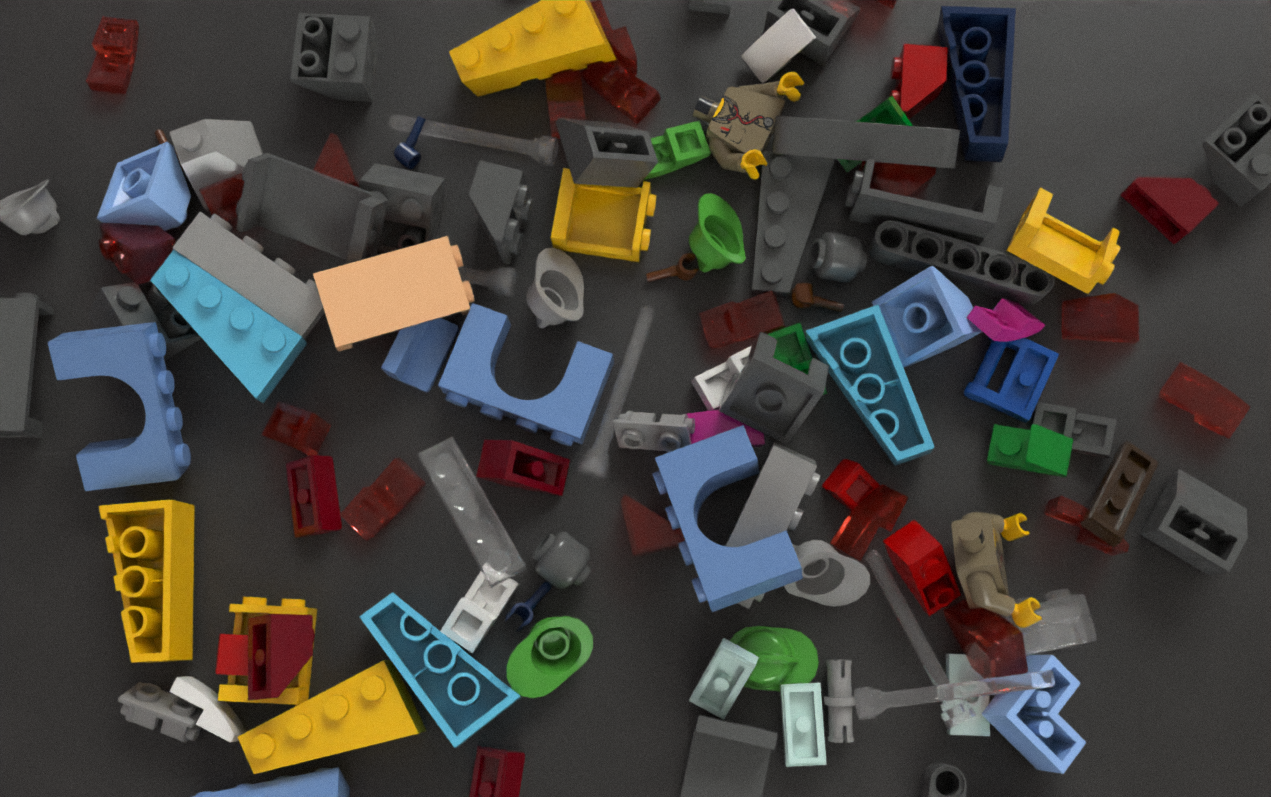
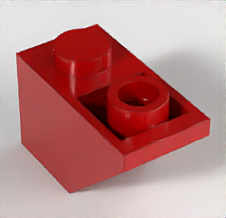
(918, 76)
(922, 566)

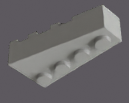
(251, 274)
(774, 499)

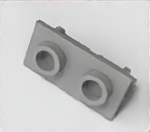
(641, 431)
(148, 703)

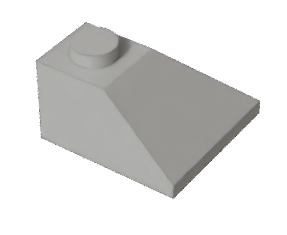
(214, 150)

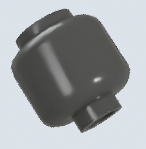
(837, 257)
(561, 560)

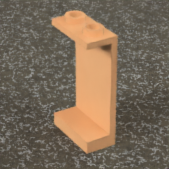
(393, 291)

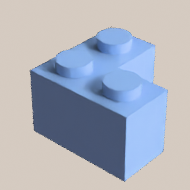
(1032, 719)

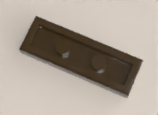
(1119, 494)

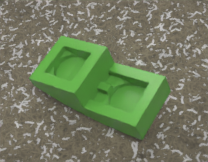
(679, 148)

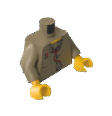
(745, 122)
(982, 564)

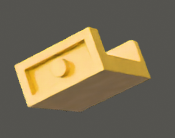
(602, 219)
(1062, 248)
(237, 687)

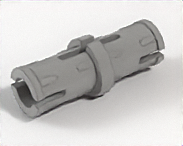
(839, 701)

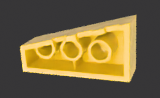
(532, 45)
(155, 576)
(348, 716)

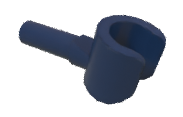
(405, 151)
(526, 609)

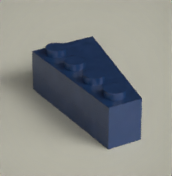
(980, 76)

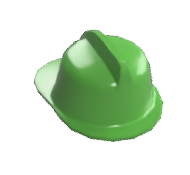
(717, 235)
(549, 655)
(783, 656)

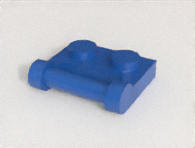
(1022, 381)

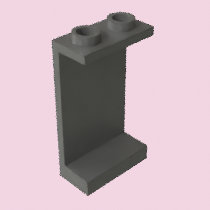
(877, 206)
(310, 208)
(17, 357)
(727, 759)

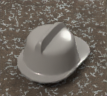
(29, 210)
(556, 289)
(828, 575)

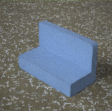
(420, 353)

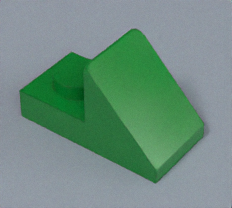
(1030, 450)

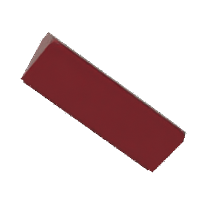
(313, 496)
(497, 773)

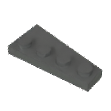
(786, 211)

